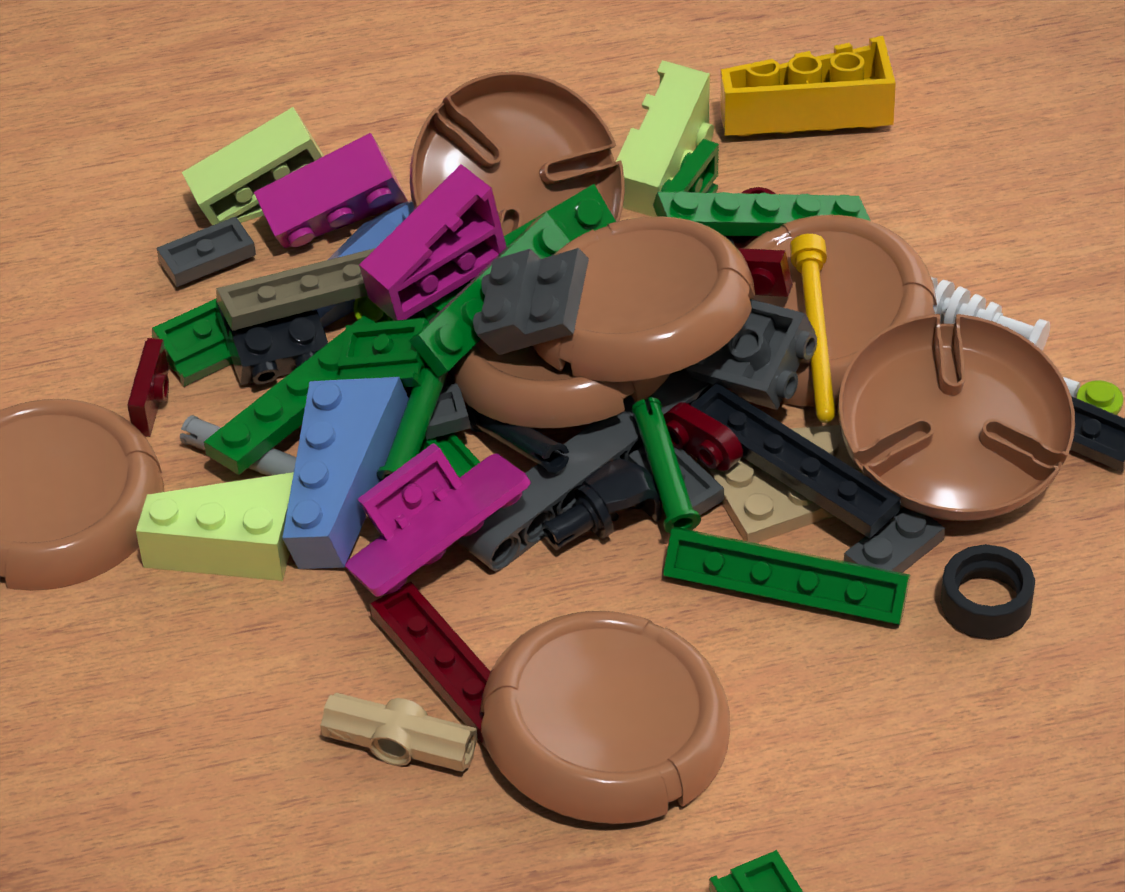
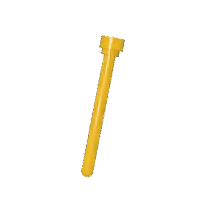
(809, 256)

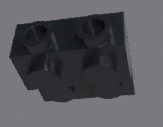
(273, 347)

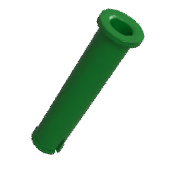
(414, 422)
(665, 466)

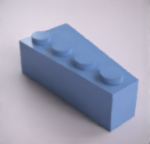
(340, 448)

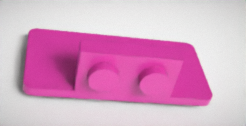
(425, 511)

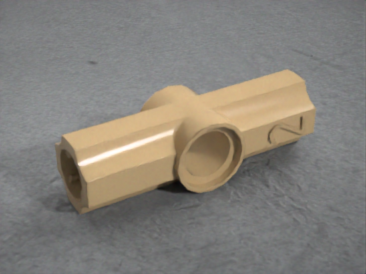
(399, 731)

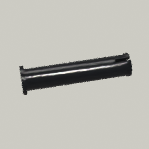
(523, 440)

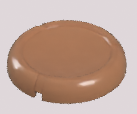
(523, 140)
(865, 286)
(653, 300)
(533, 394)
(956, 416)
(69, 491)
(605, 717)

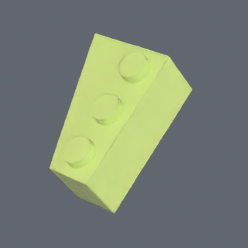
(670, 130)
(228, 178)
(218, 528)

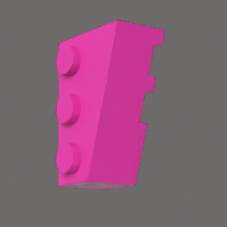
(330, 193)
(435, 247)

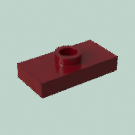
(149, 386)

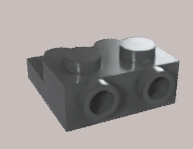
(530, 299)
(762, 356)

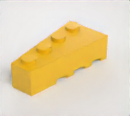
(810, 92)

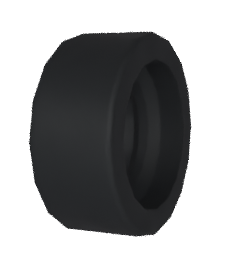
(994, 563)

